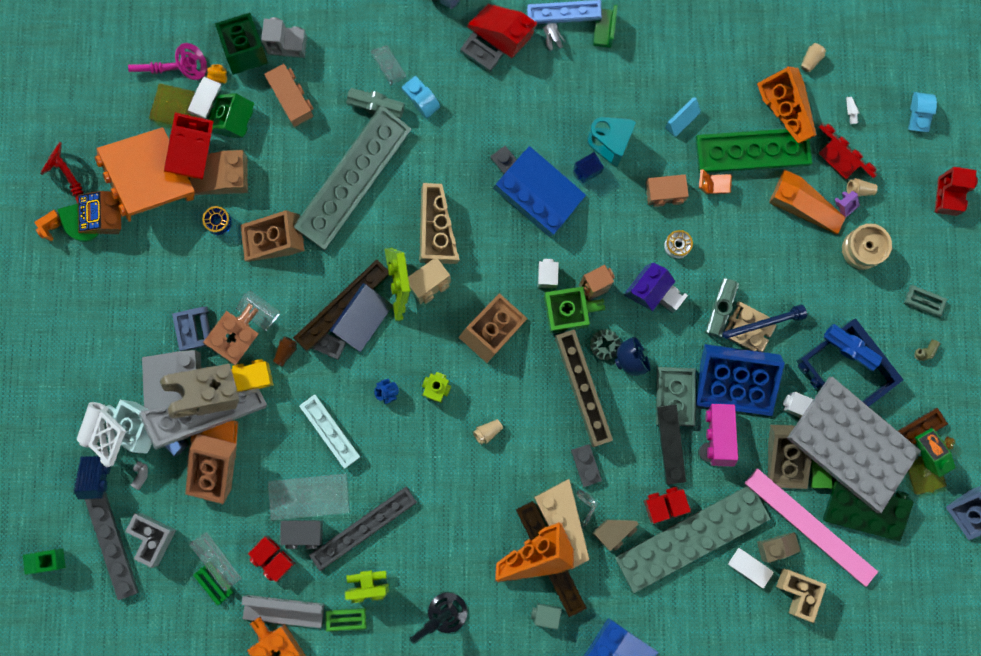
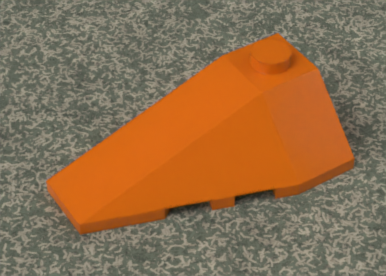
(789, 101)
(802, 200)
(542, 556)

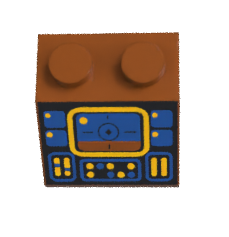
(98, 213)

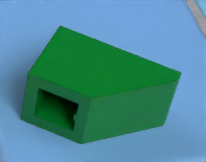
(44, 561)

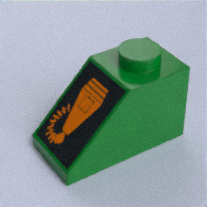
(935, 453)

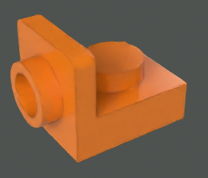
(47, 222)

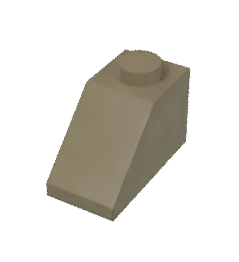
(778, 547)

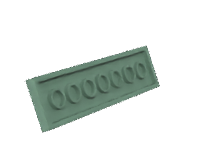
(352, 177)
(692, 538)

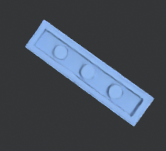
(565, 11)

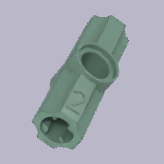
(372, 101)
(726, 297)

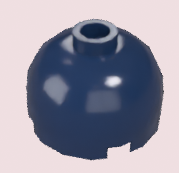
(631, 358)

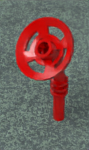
(56, 161)

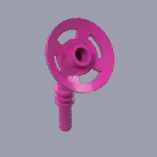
(184, 64)

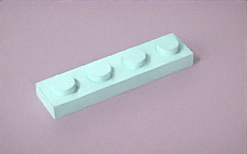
(329, 431)

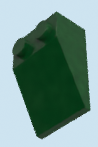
(241, 43)

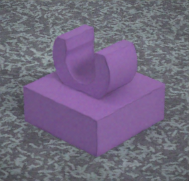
(848, 204)

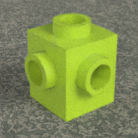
(436, 394)

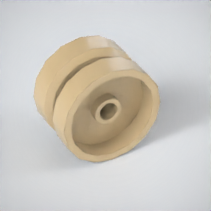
(867, 246)

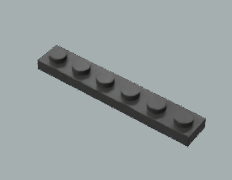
(112, 547)

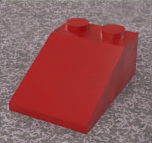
(503, 28)

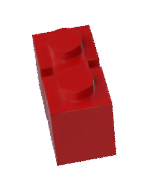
(675, 500)
(278, 566)

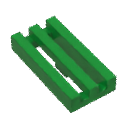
(197, 575)

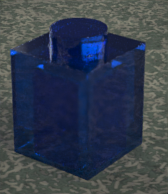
(588, 167)

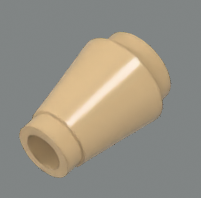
(813, 57)
(861, 187)
(487, 431)

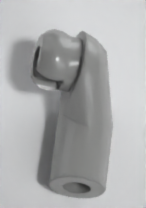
(142, 470)

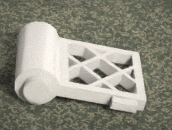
(93, 429)

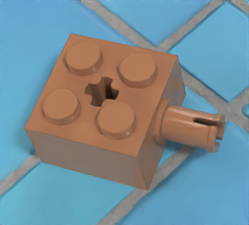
(232, 325)

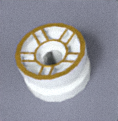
(680, 237)

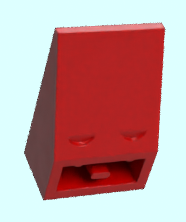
(188, 146)

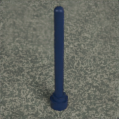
(796, 313)

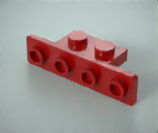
(842, 157)

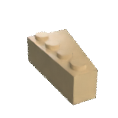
(435, 227)
(559, 506)

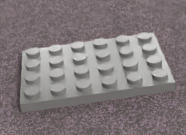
(854, 444)

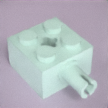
(127, 415)

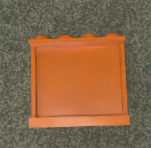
(138, 175)

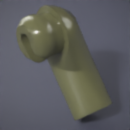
(927, 353)

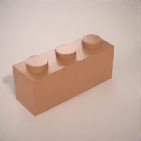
(289, 94)
(597, 282)

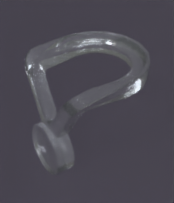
(580, 494)

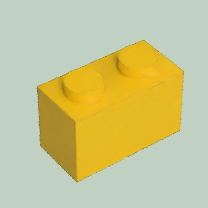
(252, 376)

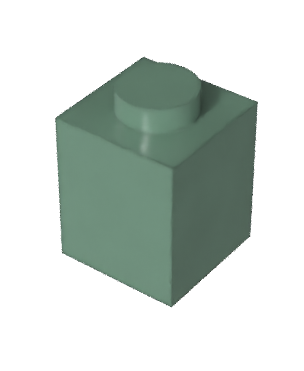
(546, 615)

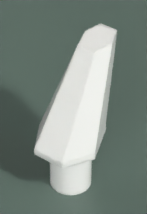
(852, 110)

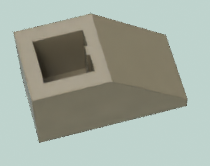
(612, 532)

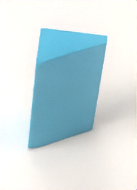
(683, 117)

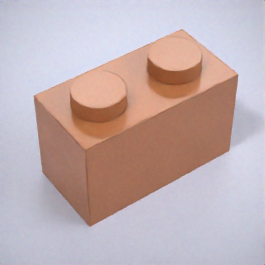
(667, 190)

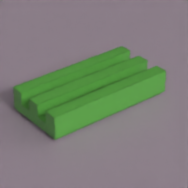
(346, 619)

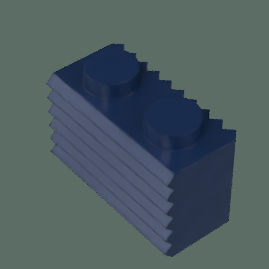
(91, 478)

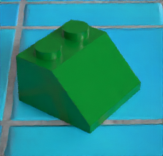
(231, 115)

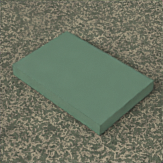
(677, 388)

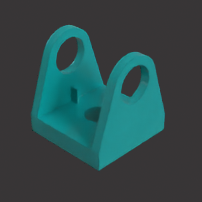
(614, 139)

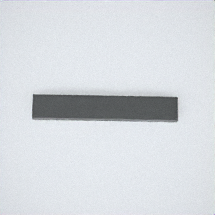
(363, 528)

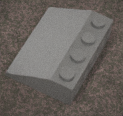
(159, 365)

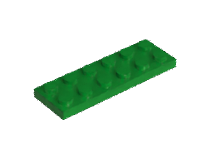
(751, 151)

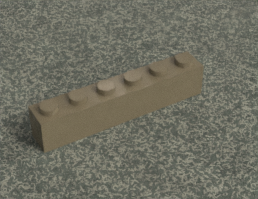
(583, 388)

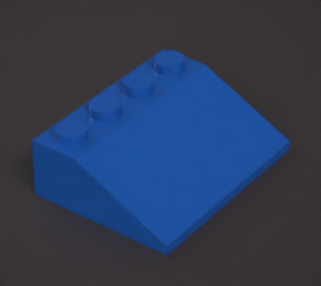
(539, 191)
(739, 379)
(617, 641)

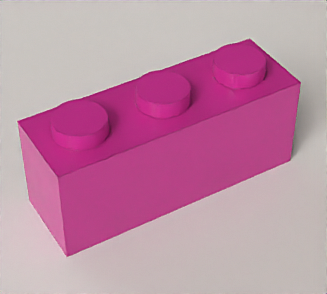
(722, 435)

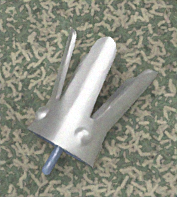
(551, 31)

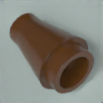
(285, 350)

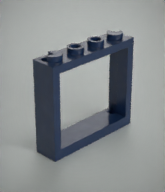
(885, 368)

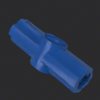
(852, 347)

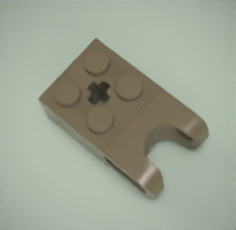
(202, 391)

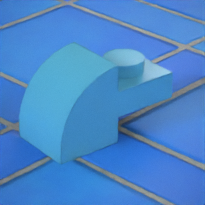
(421, 97)
(922, 108)

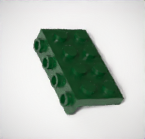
(851, 512)

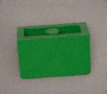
(605, 28)

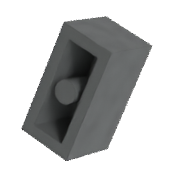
(301, 533)

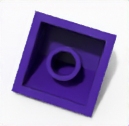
(650, 286)

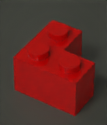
(953, 189)

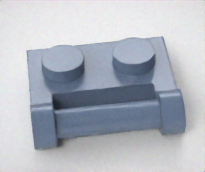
(186, 328)

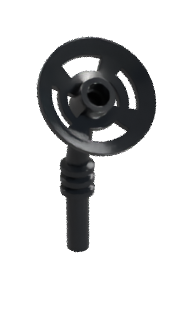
(443, 616)

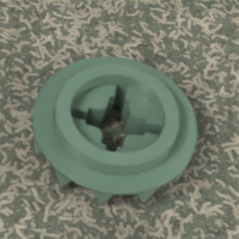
(597, 340)

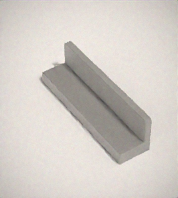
(283, 611)

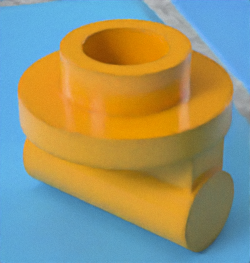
(217, 73)

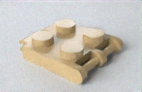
(751, 340)

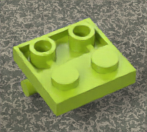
(367, 587)

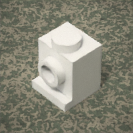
(673, 299)

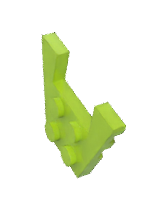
(400, 286)

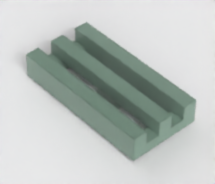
(910, 295)

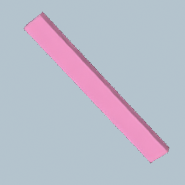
(811, 527)

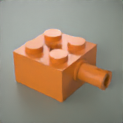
(275, 641)

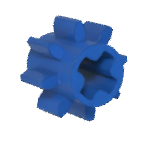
(386, 391)

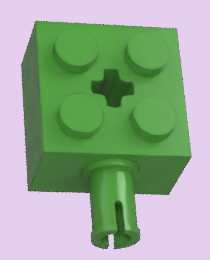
(575, 300)

